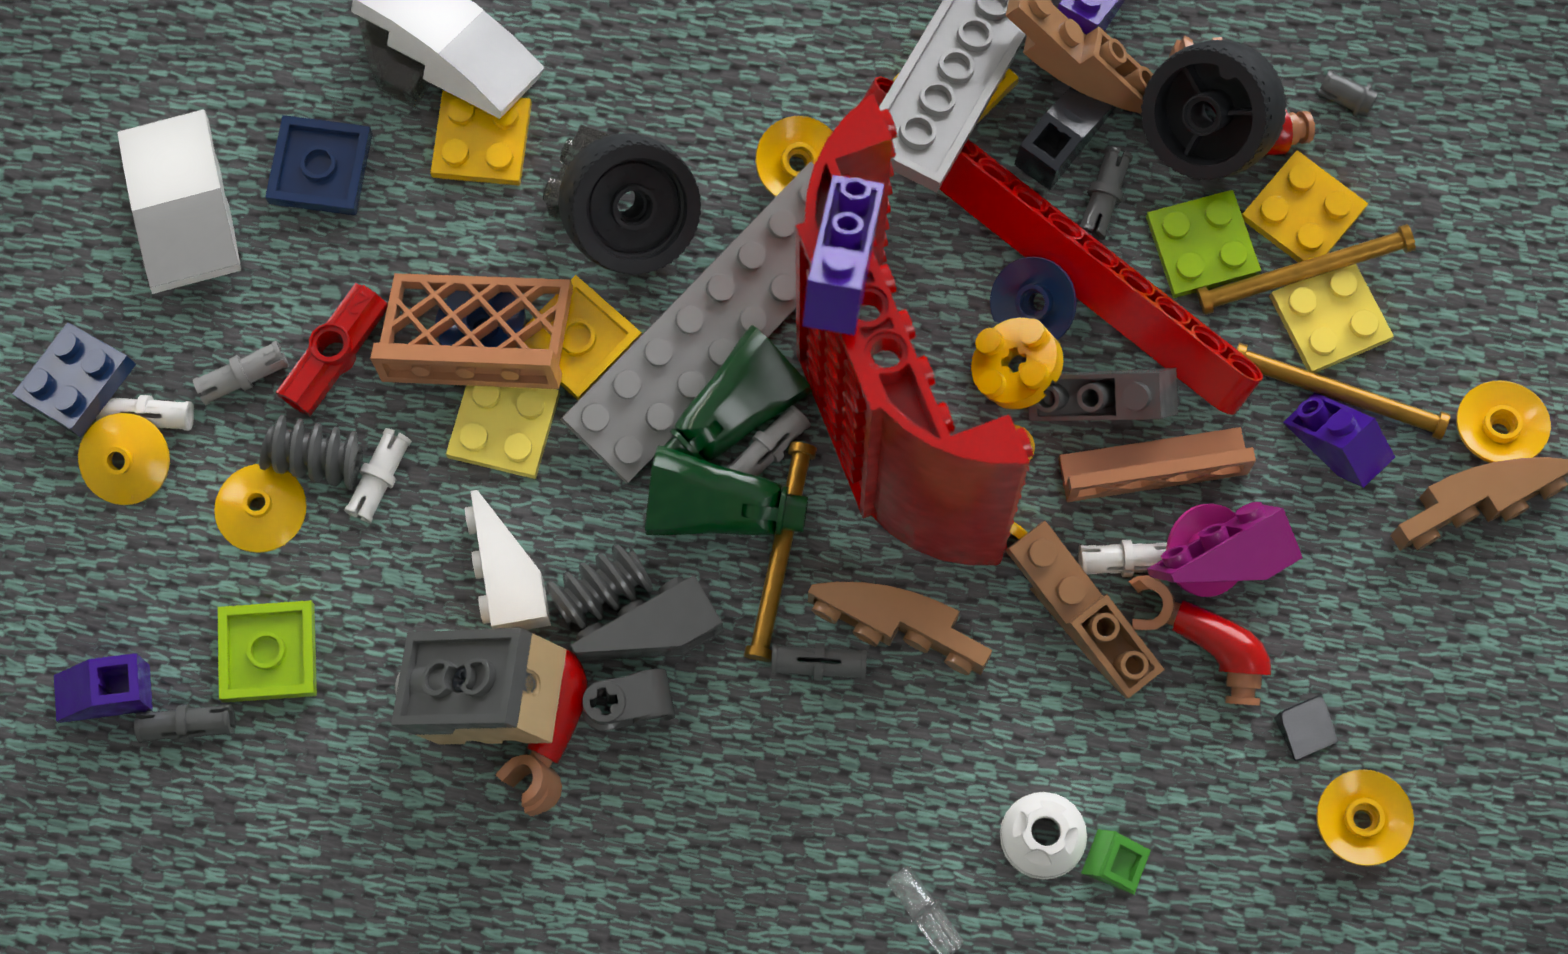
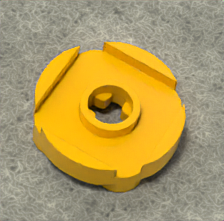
(999, 346)

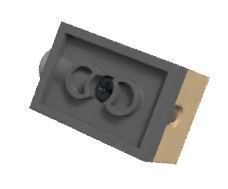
(479, 686)

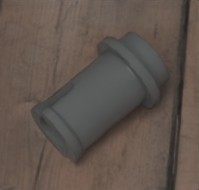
(1348, 93)

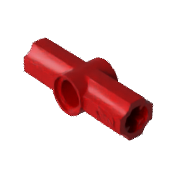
(317, 373)

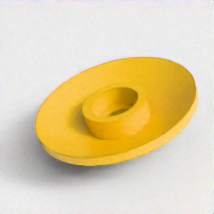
(786, 139)
(1508, 405)
(144, 455)
(267, 527)
(1384, 803)

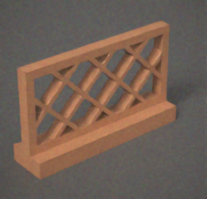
(467, 363)

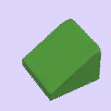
(1116, 860)

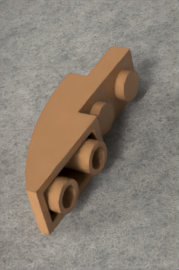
(1086, 62)
(1494, 487)
(882, 610)
(1083, 611)

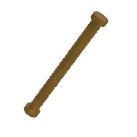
(1306, 269)
(1349, 394)
(778, 561)

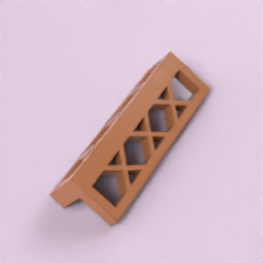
(1155, 464)

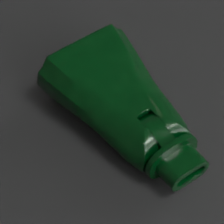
(740, 397)
(711, 499)

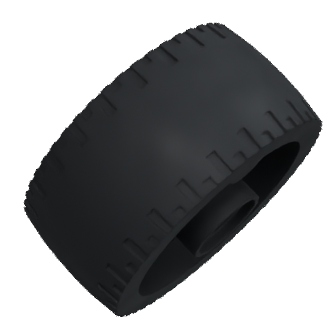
(1246, 104)
(655, 225)

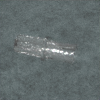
(925, 911)

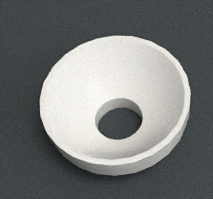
(1036, 859)

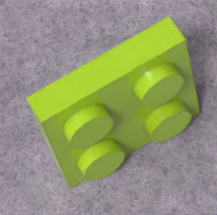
(1203, 243)
(266, 651)

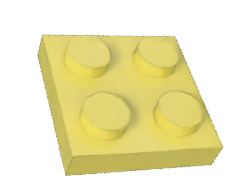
(1331, 317)
(503, 428)

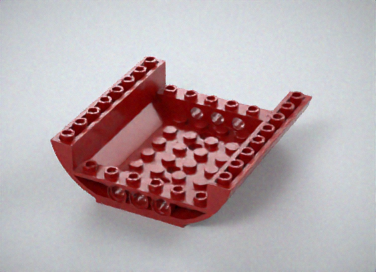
(891, 436)

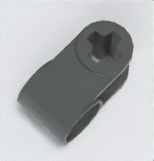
(636, 699)

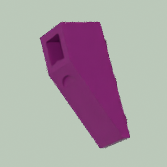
(1242, 549)

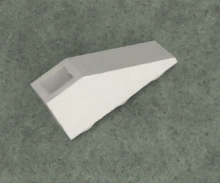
(511, 579)

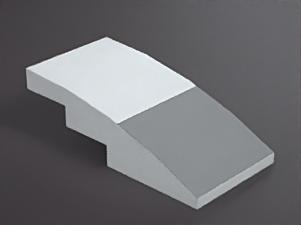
(460, 49)
(178, 201)

